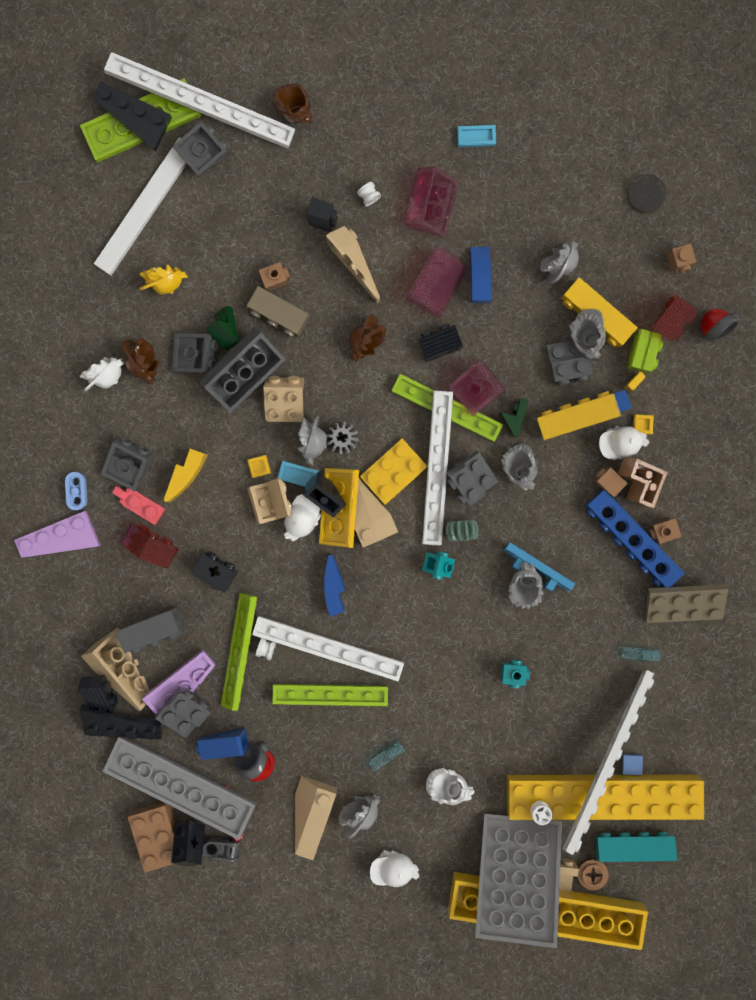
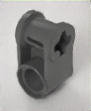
(223, 848)

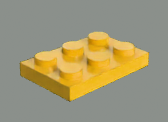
(393, 471)

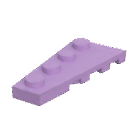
(62, 536)
(186, 676)

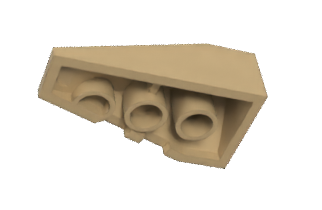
(347, 249)
(372, 518)
(119, 668)
(312, 811)

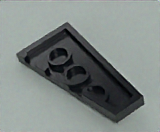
(136, 115)
(111, 725)

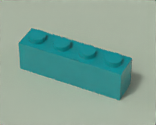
(635, 848)

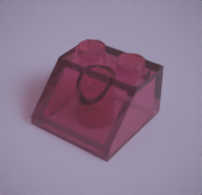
(477, 387)

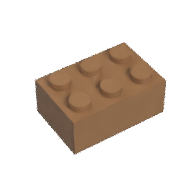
(153, 834)

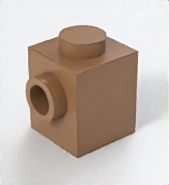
(681, 258)
(274, 276)
(610, 481)
(664, 531)

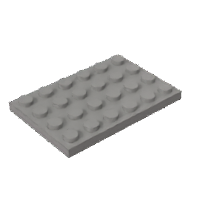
(519, 881)

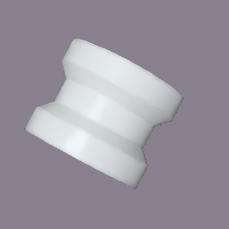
(369, 194)
(265, 649)
(541, 817)

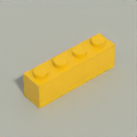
(582, 297)
(578, 416)

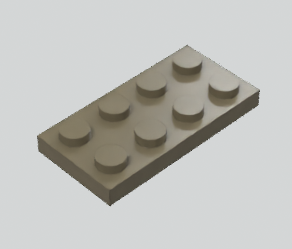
(686, 603)

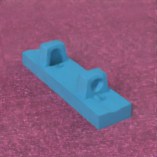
(553, 577)

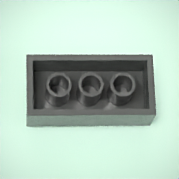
(242, 370)

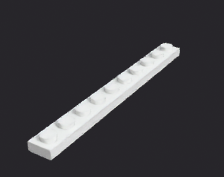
(199, 100)
(606, 767)

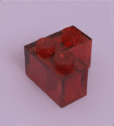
(674, 317)
(148, 545)

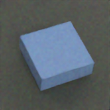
(632, 764)

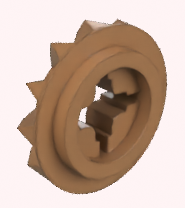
(599, 880)

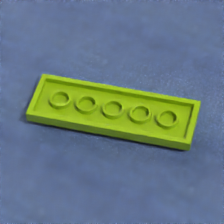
(109, 137)

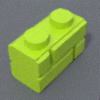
(644, 351)

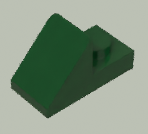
(224, 328)
(514, 422)

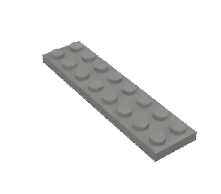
(179, 787)

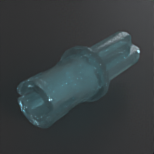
(641, 654)
(387, 755)

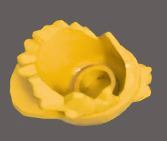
(163, 280)

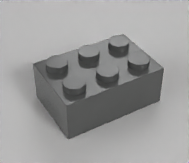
(151, 631)

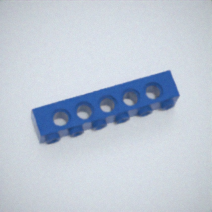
(670, 571)

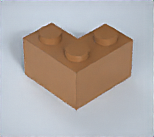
(645, 479)

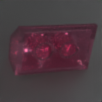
(431, 201)
(437, 282)

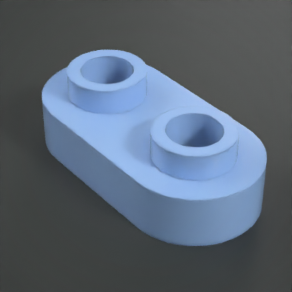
(74, 491)

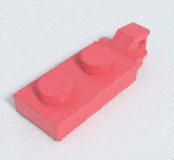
(140, 504)

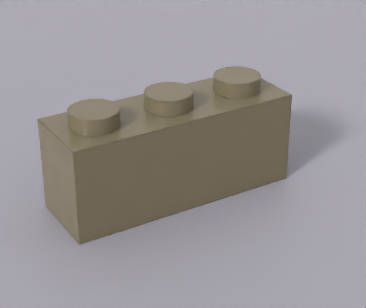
(277, 312)

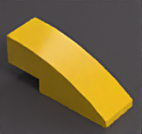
(184, 475)

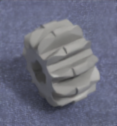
(345, 432)

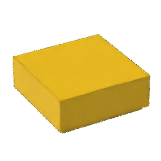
(634, 382)
(643, 423)
(259, 466)

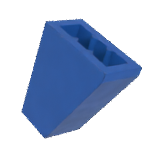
(223, 744)

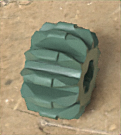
(462, 530)

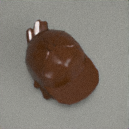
(293, 103)
(366, 338)
(140, 359)

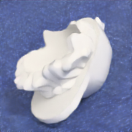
(103, 374)
(621, 442)
(302, 519)
(448, 787)
(393, 869)

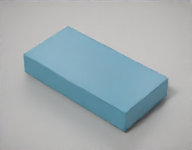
(476, 136)
(295, 474)

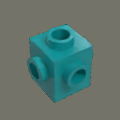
(438, 565)
(508, 670)

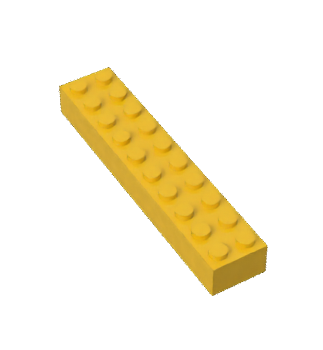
(624, 799)
(579, 915)

